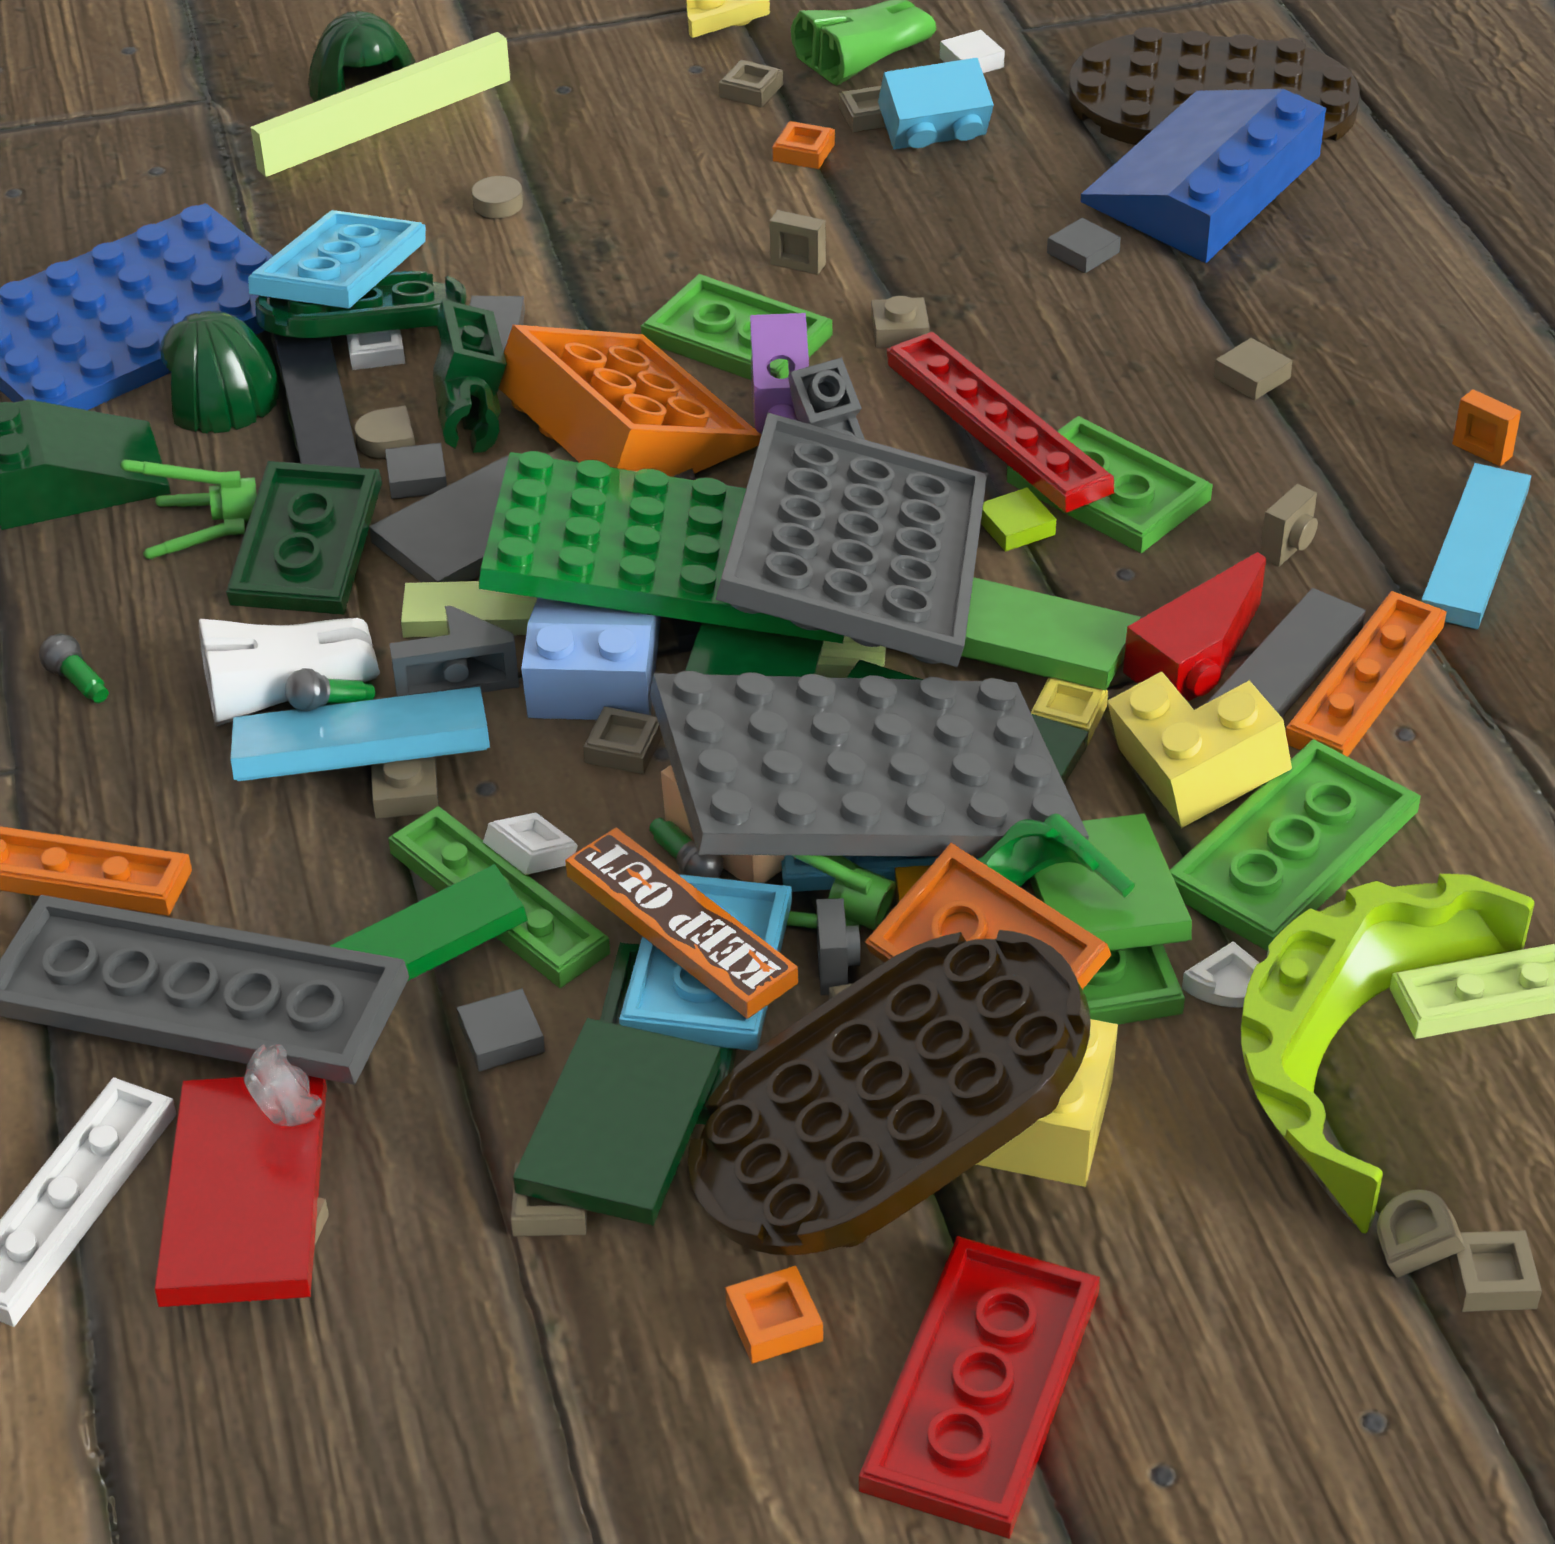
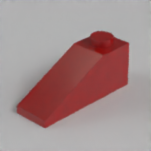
(1198, 631)

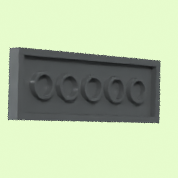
(198, 987)

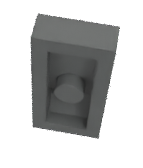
(467, 657)

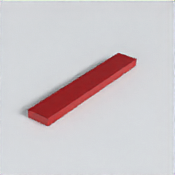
(1001, 422)

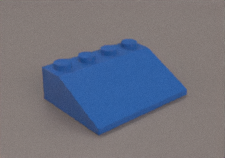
(1211, 167)

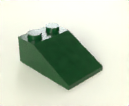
(69, 462)

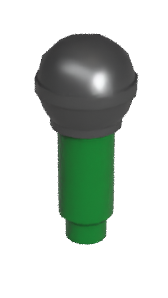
(63, 657)
(310, 689)
(684, 850)

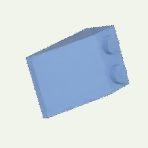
(588, 660)

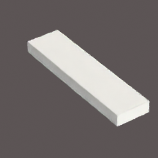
(75, 1189)

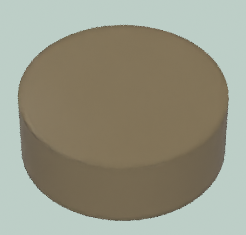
(497, 197)

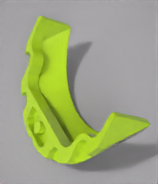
(1332, 966)

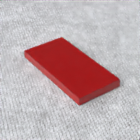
(239, 1199)
(980, 1387)

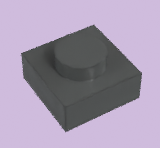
(836, 944)

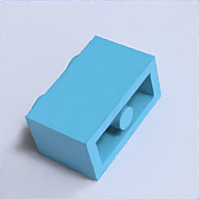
(935, 103)

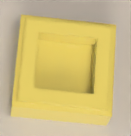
(1071, 704)

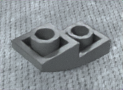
(826, 397)

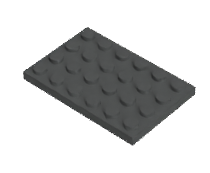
(857, 541)
(854, 763)

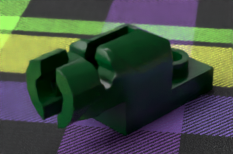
(468, 374)

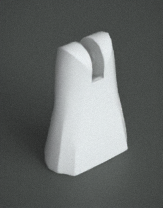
(251, 662)

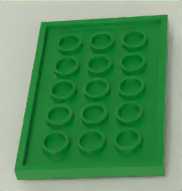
(619, 541)

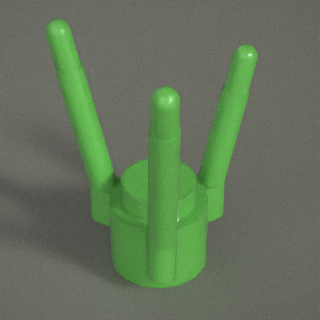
(229, 500)
(864, 893)

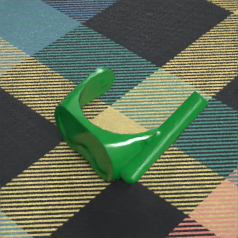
(1037, 845)

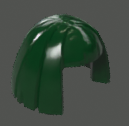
(350, 43)
(218, 373)

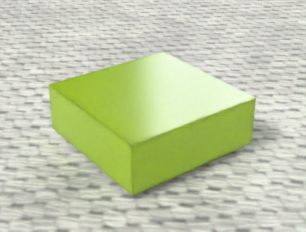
(1017, 519)

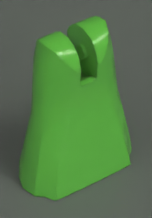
(848, 41)

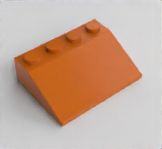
(619, 401)

